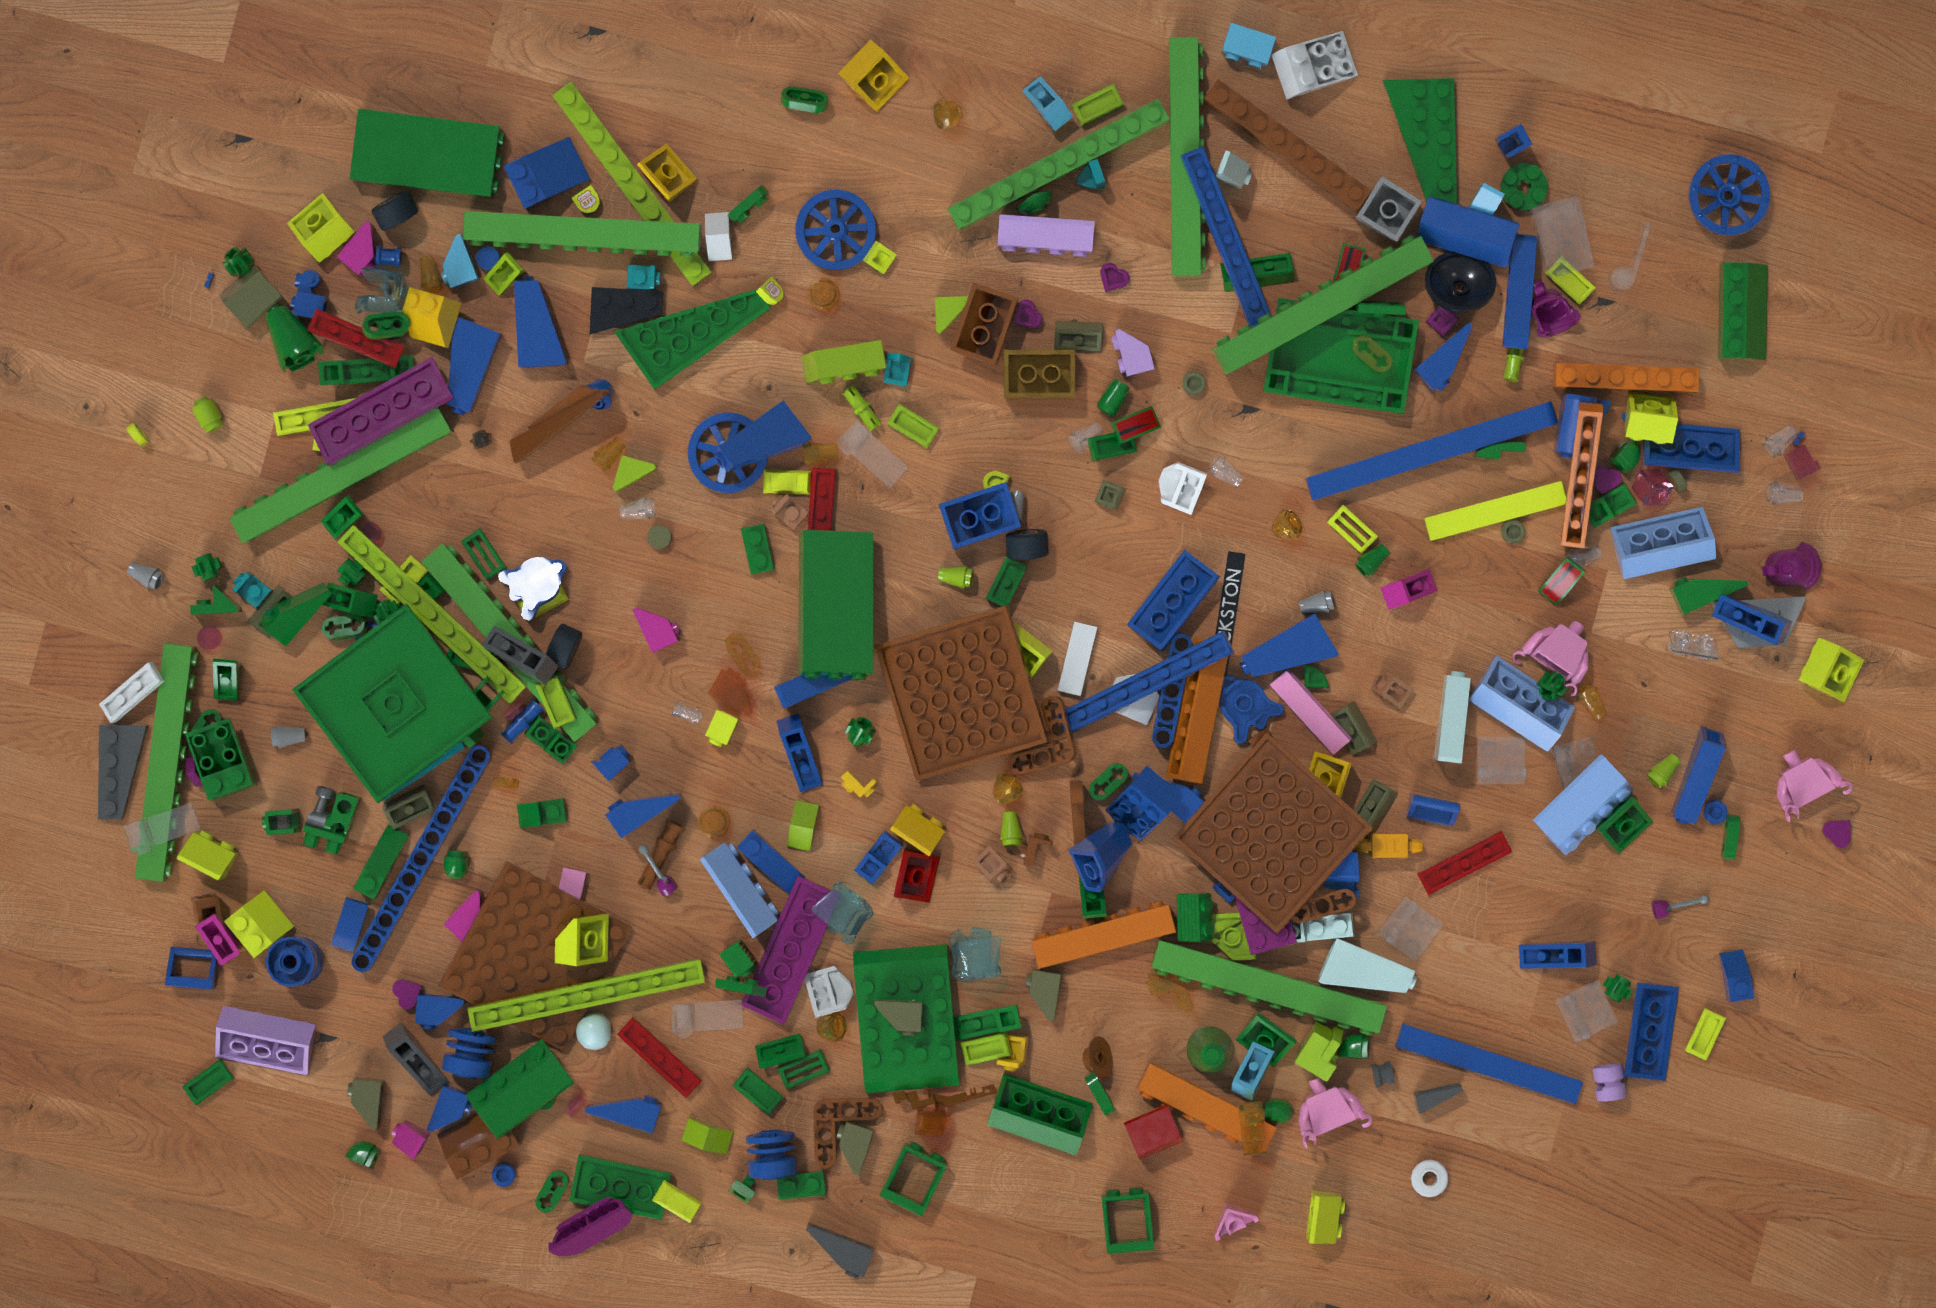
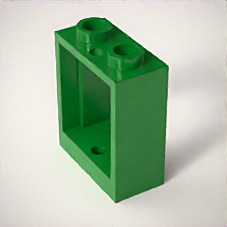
(904, 1200)
(1128, 1245)

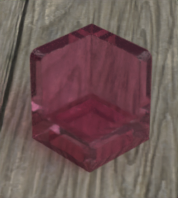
(1801, 462)
(1652, 487)

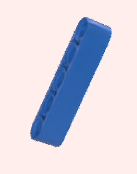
(1519, 292)
(1172, 702)

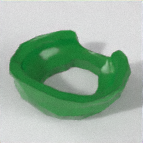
(1035, 203)

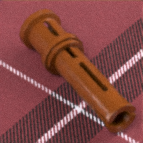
(665, 844)

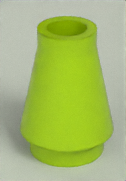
(957, 576)
(1663, 771)
(1010, 831)

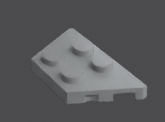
(1785, 607)

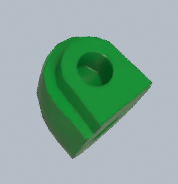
(1626, 456)
(456, 864)
(1355, 1047)
(1278, 1110)
(364, 1153)

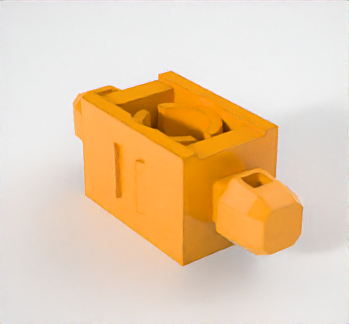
(1389, 846)

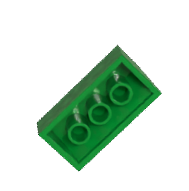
(1742, 311)
(519, 1089)
(1040, 1114)

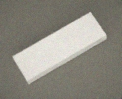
(1077, 658)
(131, 692)

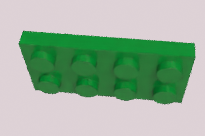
(630, 1183)

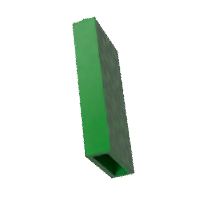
(426, 153)
(835, 604)

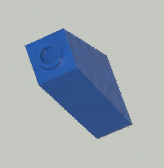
(536, 333)
(469, 364)
(764, 438)
(1293, 647)
(803, 688)
(1699, 775)

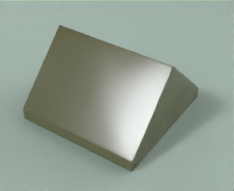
(250, 296)

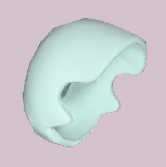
(594, 1031)

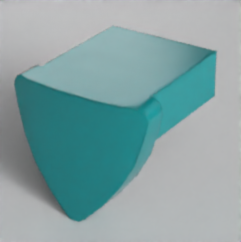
(1092, 176)
(897, 369)

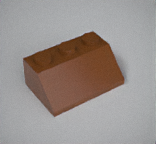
(984, 324)
(474, 1145)

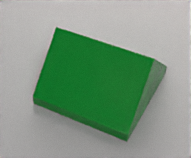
(1624, 824)
(1268, 1034)

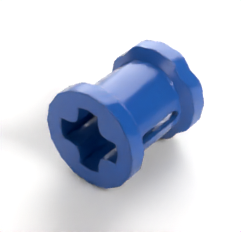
(388, 256)

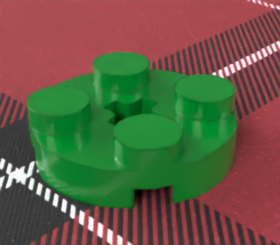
(1530, 174)

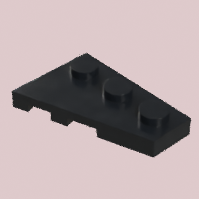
(622, 306)

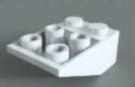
(1314, 64)

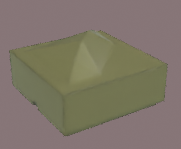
(1110, 495)

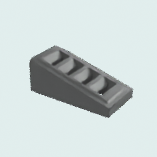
(1431, 1097)

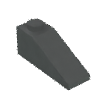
(520, 655)
(414, 1058)
(846, 1252)

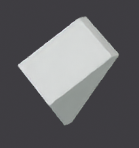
(718, 236)

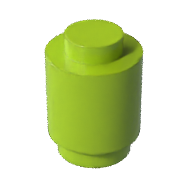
(207, 414)

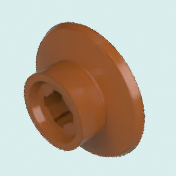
(1098, 1057)

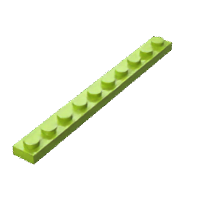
(623, 172)
(431, 613)
(585, 995)

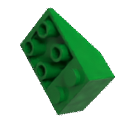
(220, 760)

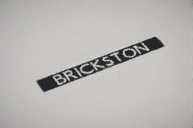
(1230, 596)

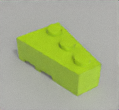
(843, 362)

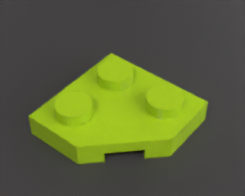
(1230, 936)

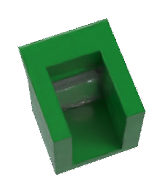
(281, 821)

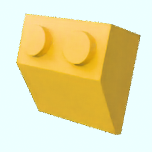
(873, 75)
(431, 316)
(918, 829)

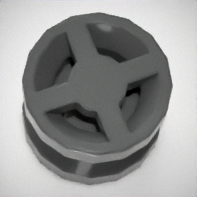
(1383, 1074)

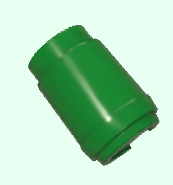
(1113, 397)

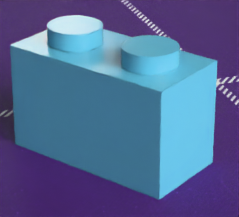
(1248, 45)

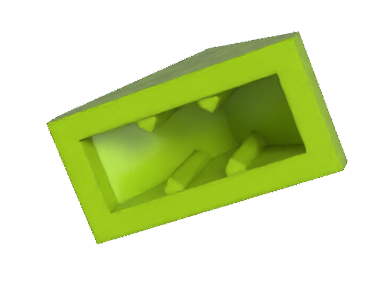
(504, 274)
(947, 310)
(630, 471)
(802, 825)
(707, 1136)

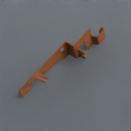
(912, 1097)

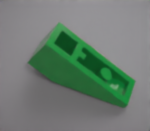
(1699, 592)
(292, 614)
(381, 862)

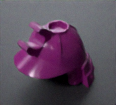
(1552, 311)
(1794, 567)

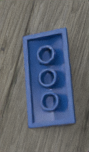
(1468, 231)
(1697, 449)
(1173, 600)
(1651, 1031)

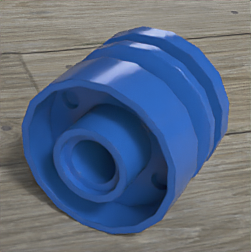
(281, 966)
(468, 1057)
(772, 1157)

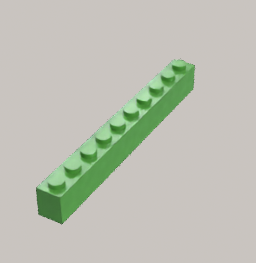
(1184, 137)
(1058, 164)
(583, 232)
(1323, 304)
(332, 480)
(487, 613)
(167, 751)
(1268, 986)

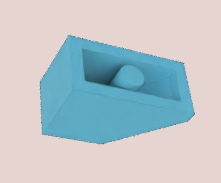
(1047, 103)
(1486, 199)
(458, 265)
(1252, 1071)

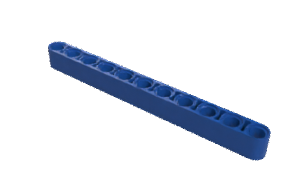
(1431, 450)
(413, 866)

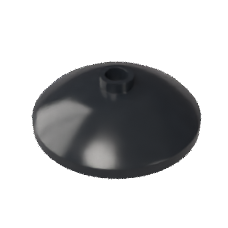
(1460, 272)

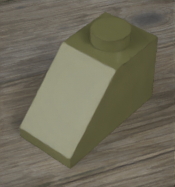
(1044, 990)
(902, 1014)
(367, 1099)
(854, 1143)

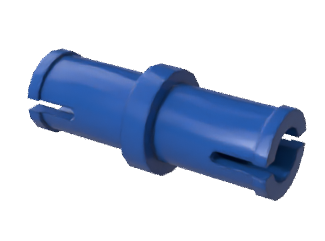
(522, 721)

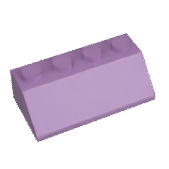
(1045, 234)
(264, 1040)

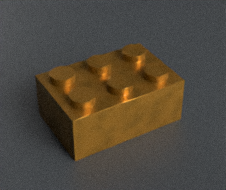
(1039, 374)

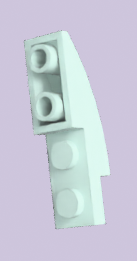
(1327, 927)

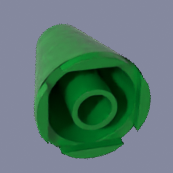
(291, 339)
(1210, 1050)

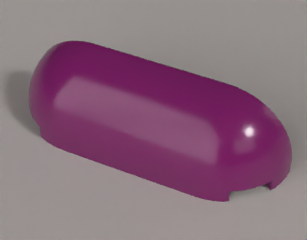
(590, 1227)

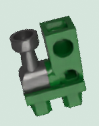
(333, 825)

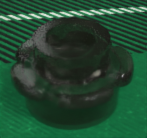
(481, 439)

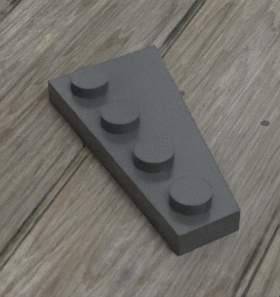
(117, 766)

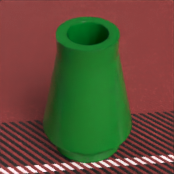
(1372, 560)

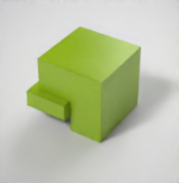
(1319, 1049)

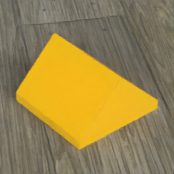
(667, 172)
(1330, 771)

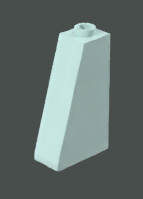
(1452, 718)
(1361, 968)

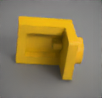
(852, 784)
(1019, 1051)

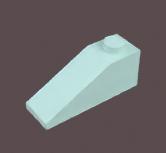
(1233, 170)

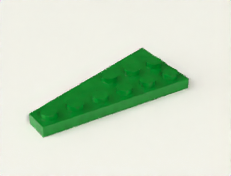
(1428, 129)
(679, 339)

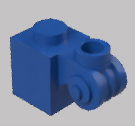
(306, 301)

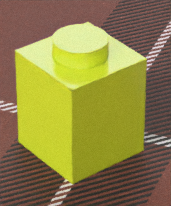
(721, 728)

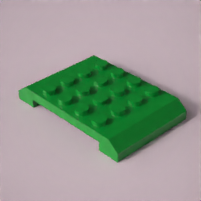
(1325, 368)
(900, 1060)

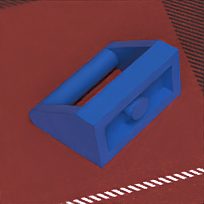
(1432, 809)
(191, 981)

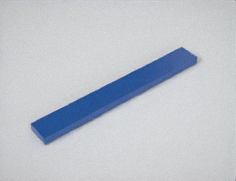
(1225, 235)
(1148, 681)
(1489, 1063)

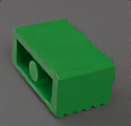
(1194, 917)
(738, 959)

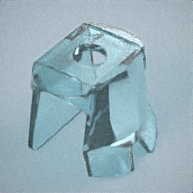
(382, 304)
(843, 912)
(975, 955)

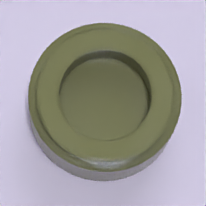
(1193, 383)
(1677, 480)
(1512, 531)
(659, 537)

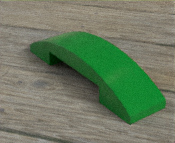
(360, 371)
(987, 1022)

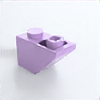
(1134, 354)

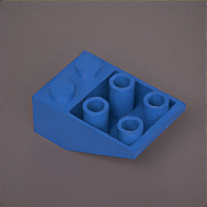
(1144, 803)

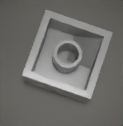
(1388, 209)

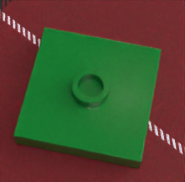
(1381, 308)

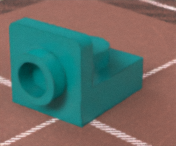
(643, 277)
(251, 588)

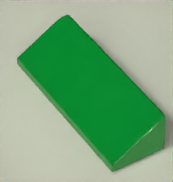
(1267, 269)

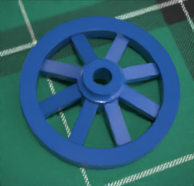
(1734, 190)
(861, 251)
(697, 469)

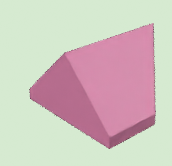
(1233, 1219)

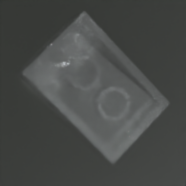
(1562, 236)

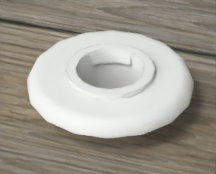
(1441, 1178)

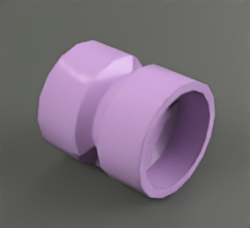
(1609, 1082)

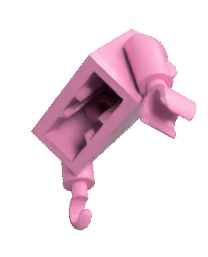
(1560, 651)
(1806, 781)
(1328, 1110)

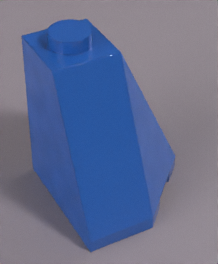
(1567, 421)
(1100, 855)
(1346, 875)

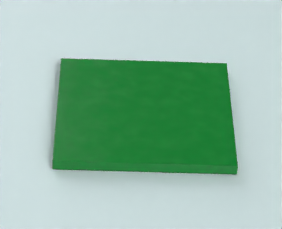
(392, 703)

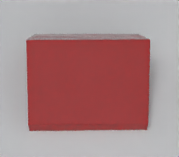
(916, 876)
(1153, 1132)

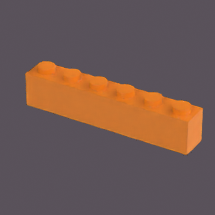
(1625, 378)
(1581, 475)
(1196, 722)
(1103, 935)
(1195, 1102)

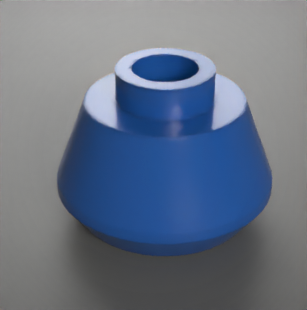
(602, 384)

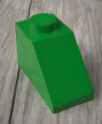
(351, 600)

